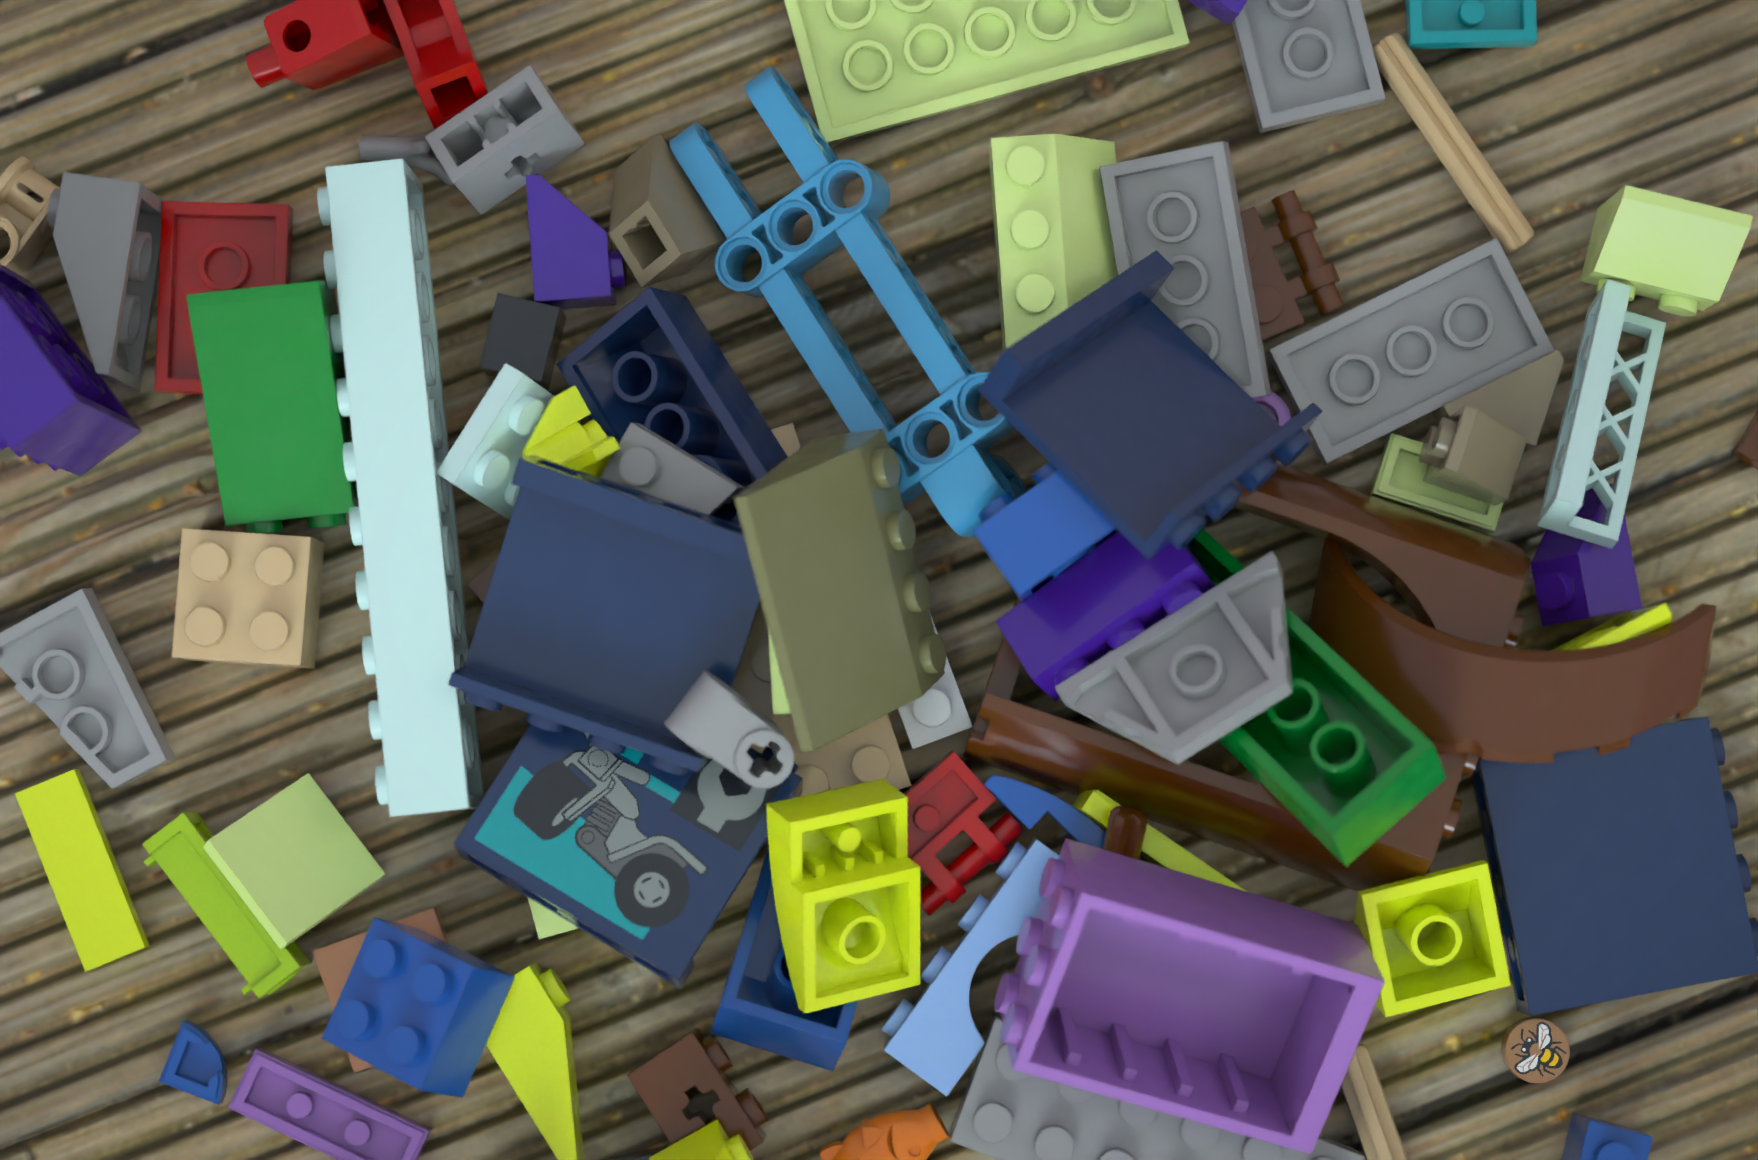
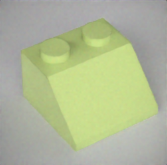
(1665, 248)

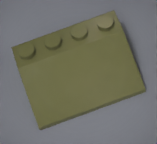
(841, 585)

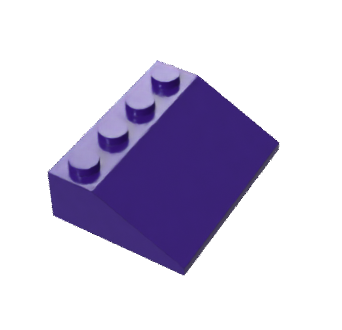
(49, 389)

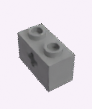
(504, 138)

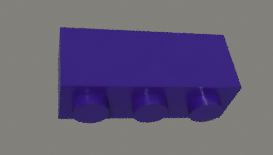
(1099, 607)

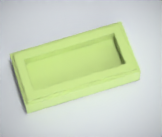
(1401, 482)

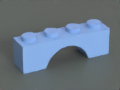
(937, 1031)

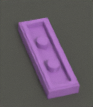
(324, 1113)

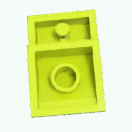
(845, 893)

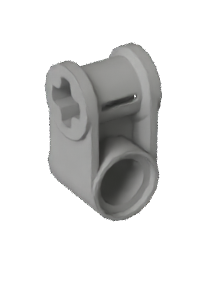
(724, 726)

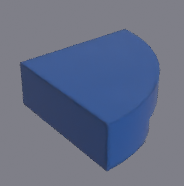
(196, 1064)

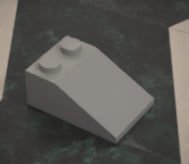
(111, 260)

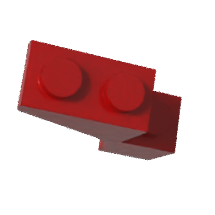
(438, 56)

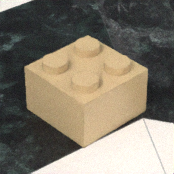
(248, 598)

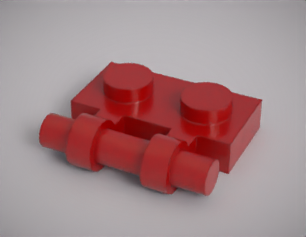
(938, 810)

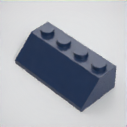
(668, 374)

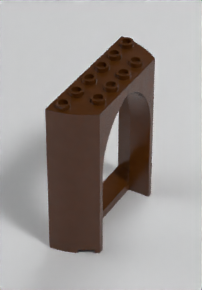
(1445, 573)

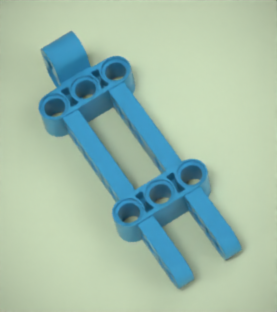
(967, 473)

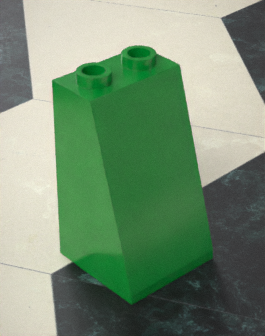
(274, 404)

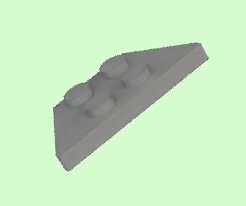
(1195, 668)

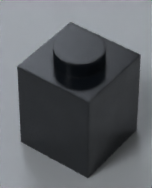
(524, 337)

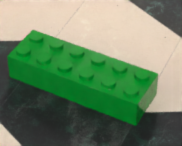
(1334, 744)

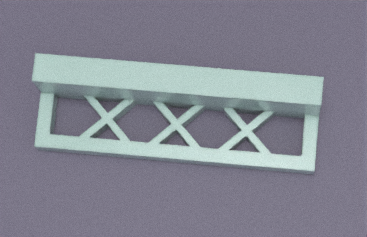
(1588, 417)

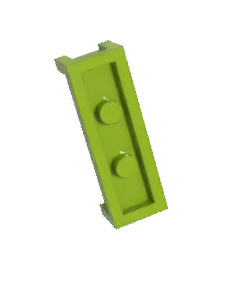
(220, 908)

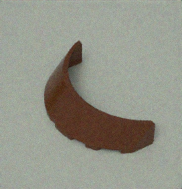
(1509, 699)

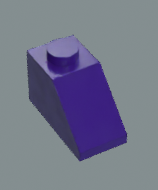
(569, 252)
(1582, 578)

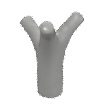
(412, 149)

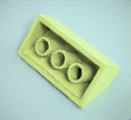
(1048, 226)

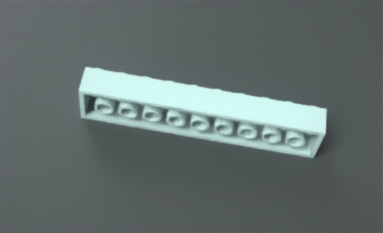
(404, 506)

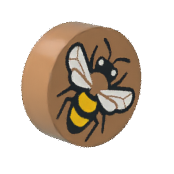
(1535, 1050)

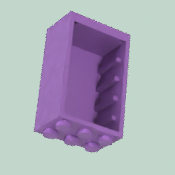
(1187, 996)

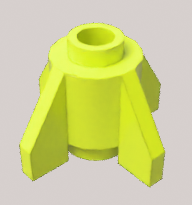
(565, 441)

